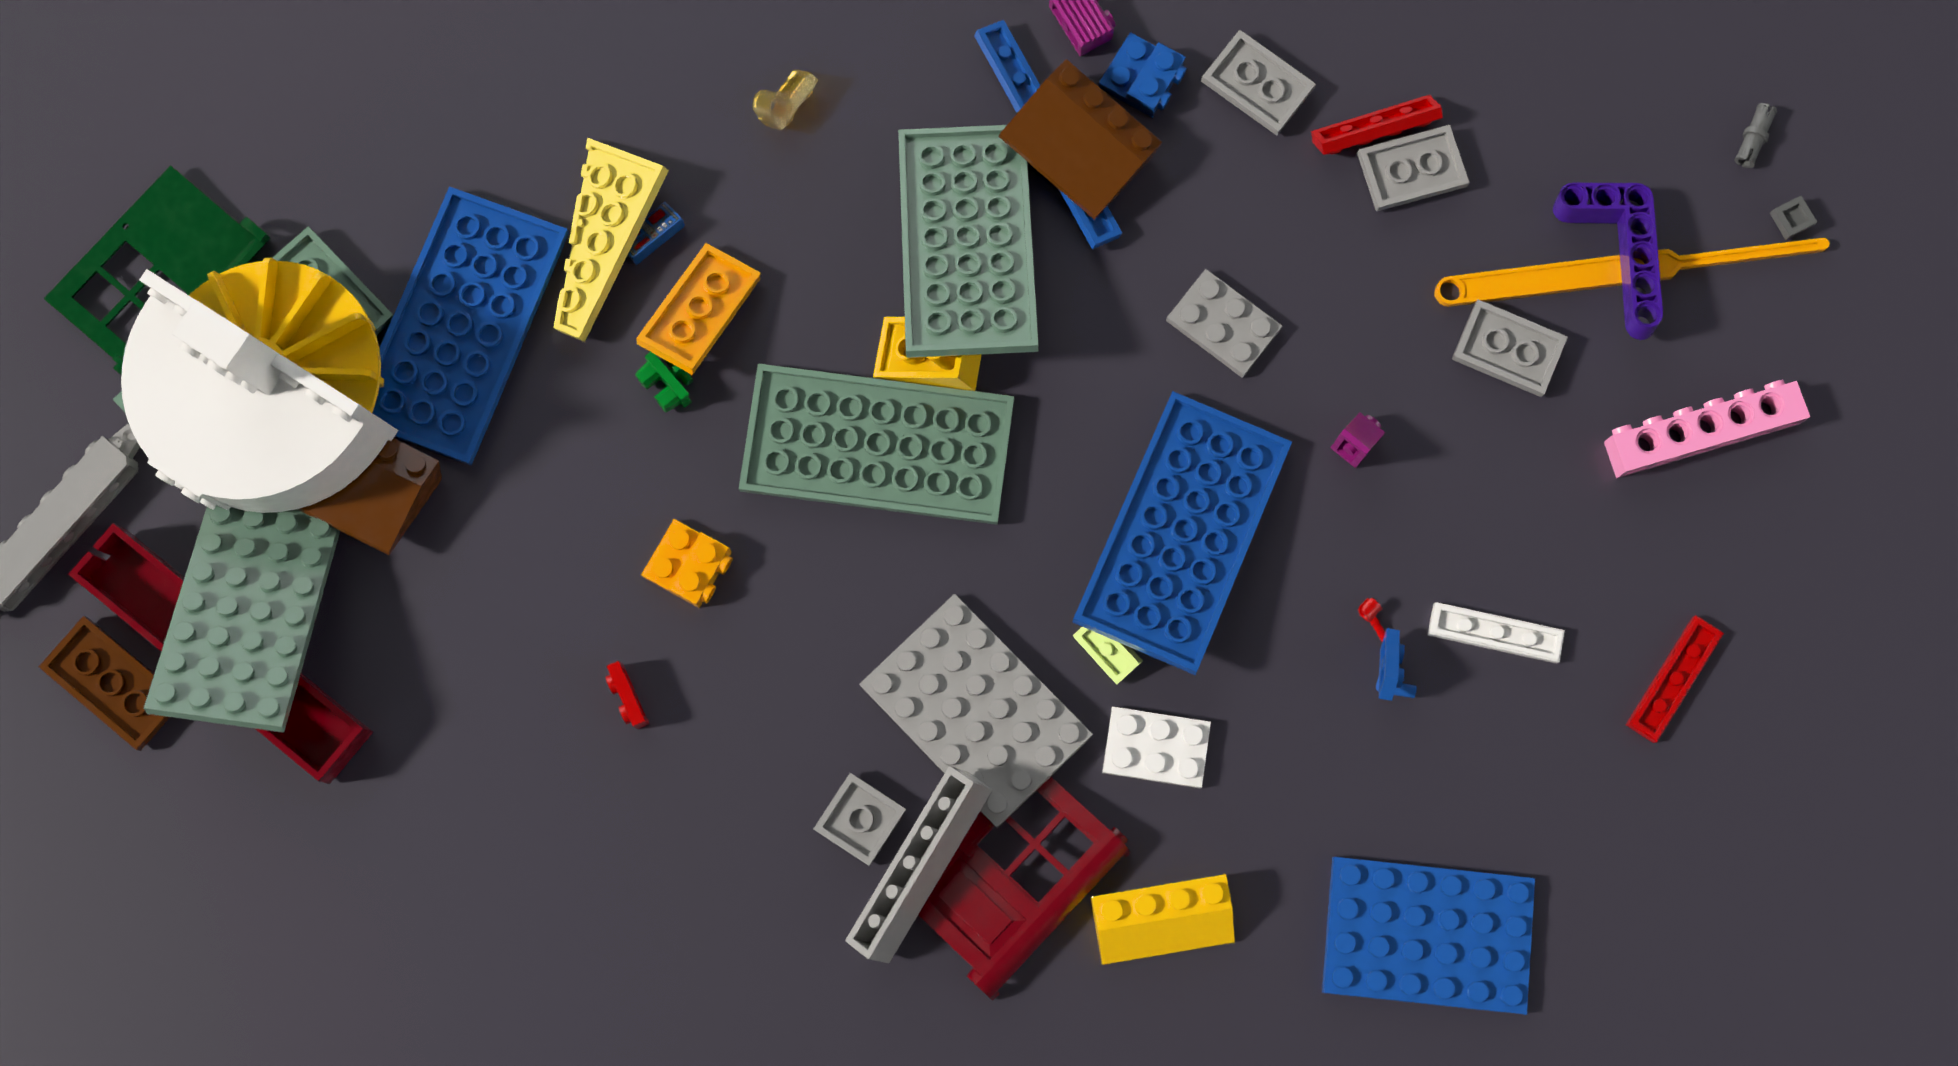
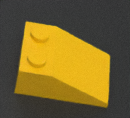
(939, 371)

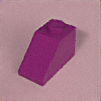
(1358, 439)

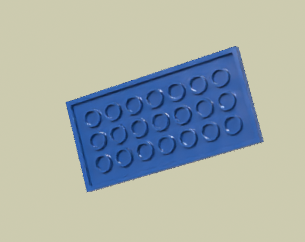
(463, 322)
(1182, 533)

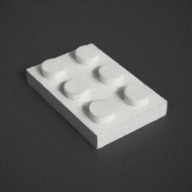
(1156, 747)

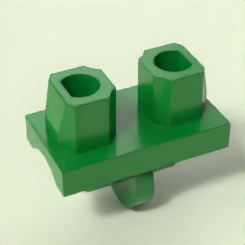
(674, 392)

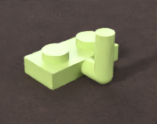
(1110, 655)

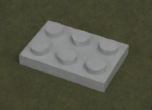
(1258, 82)
(1413, 168)
(1224, 323)
(1509, 348)

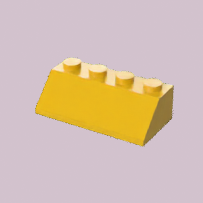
(1163, 919)

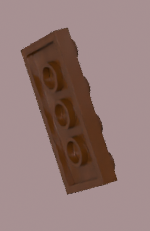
(105, 681)

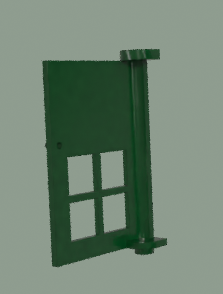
(177, 233)

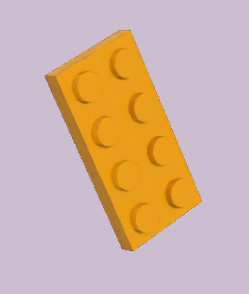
(698, 308)

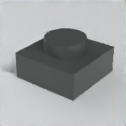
(1793, 217)

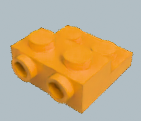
(688, 563)

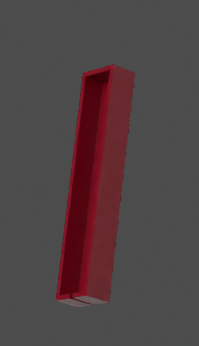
(144, 594)

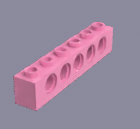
(1786, 411)

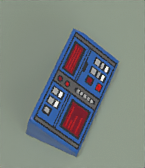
(655, 231)

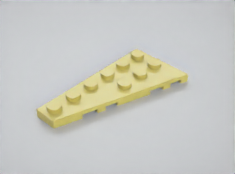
(604, 226)

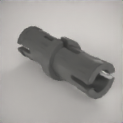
(1755, 135)

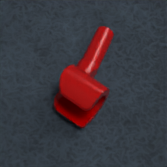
(1368, 611)

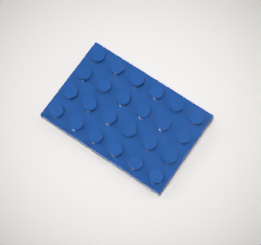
(1429, 935)

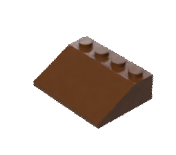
(1080, 139)
(383, 497)

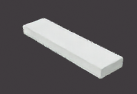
(1496, 632)

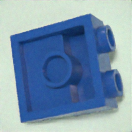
(1143, 74)

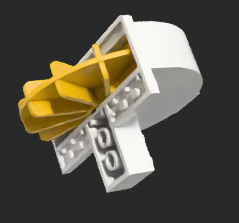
(255, 386)

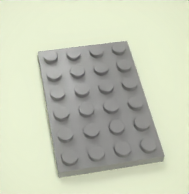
(976, 707)

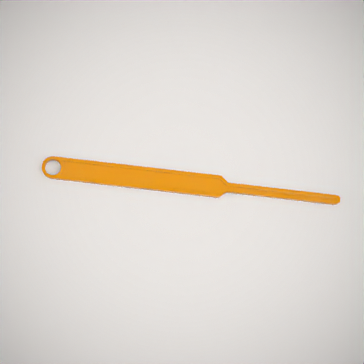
(1601, 272)

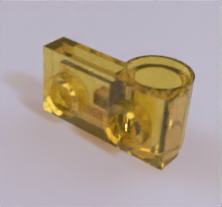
(787, 100)

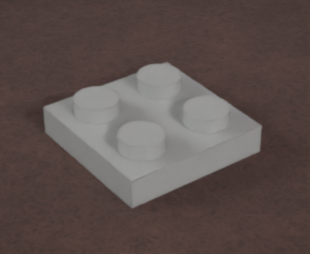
(859, 819)

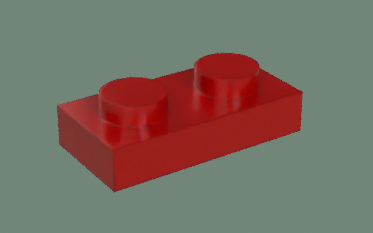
(620, 683)

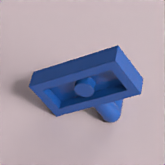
(1390, 675)

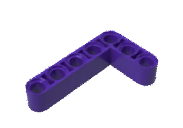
(1631, 245)

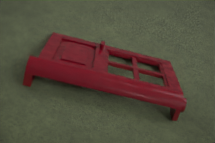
(996, 920)

